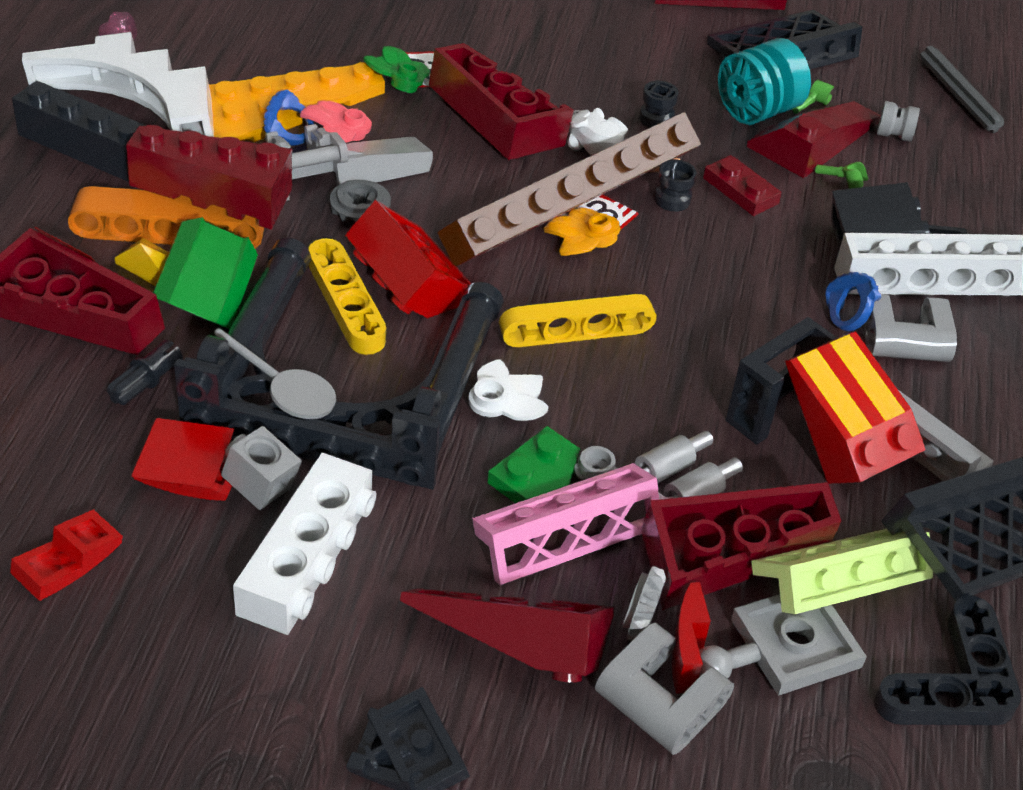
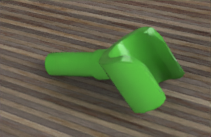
(819, 92)
(854, 173)

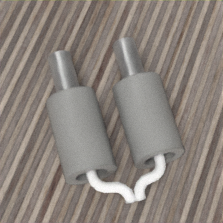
(681, 453)

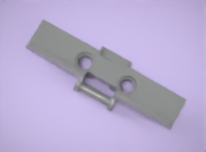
(356, 160)

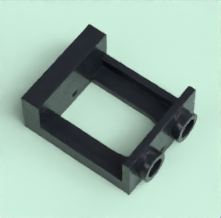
(761, 387)

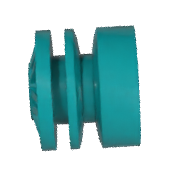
(764, 80)

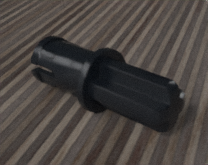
(143, 373)

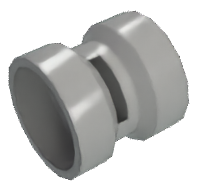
(898, 121)

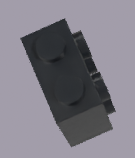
(877, 210)

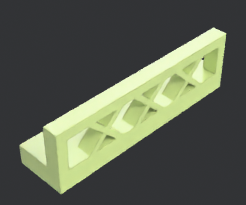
(843, 570)

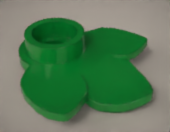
(396, 63)

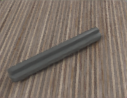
(962, 89)

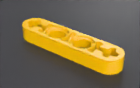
(349, 294)
(633, 313)

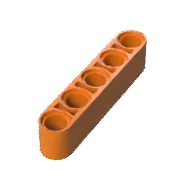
(140, 214)

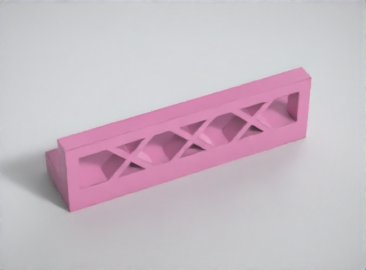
(559, 510)

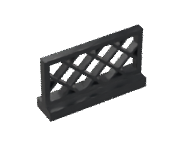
(816, 36)
(966, 499)

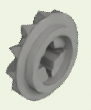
(644, 602)

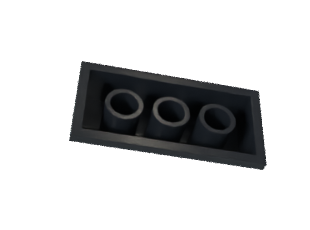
(74, 127)

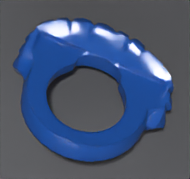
(284, 101)
(837, 292)

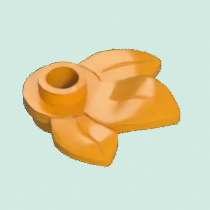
(584, 230)

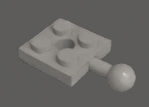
(786, 663)

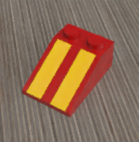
(853, 410)

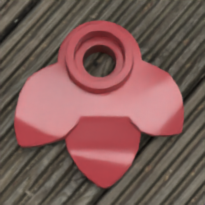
(348, 123)

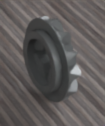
(357, 192)

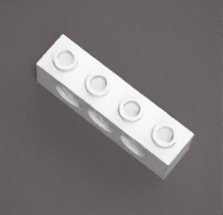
(304, 544)

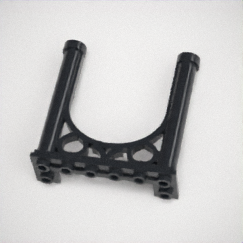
(213, 386)

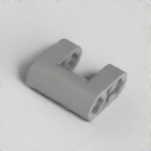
(929, 340)
(650, 706)

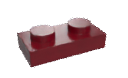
(742, 185)

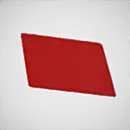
(183, 453)

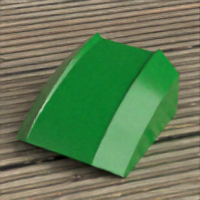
(206, 271)

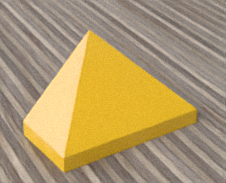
(143, 260)

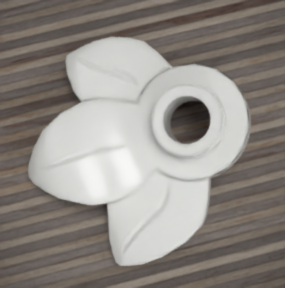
(506, 394)

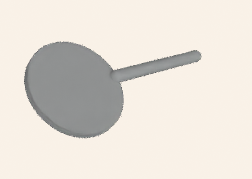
(294, 390)

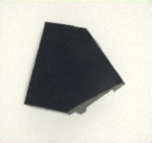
(408, 747)

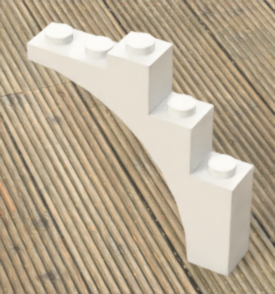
(115, 68)

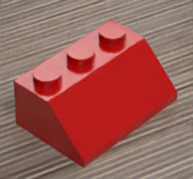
(407, 262)

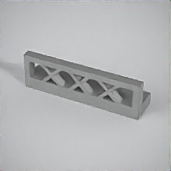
(946, 451)

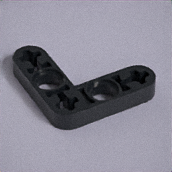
(968, 687)

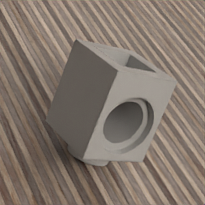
(260, 467)

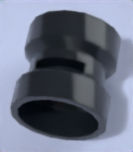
(659, 102)
(675, 191)

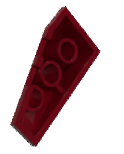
(813, 136)
(548, 637)

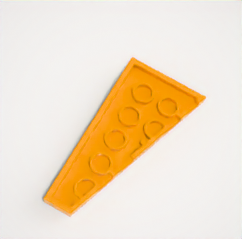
(241, 104)

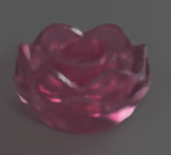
(119, 23)

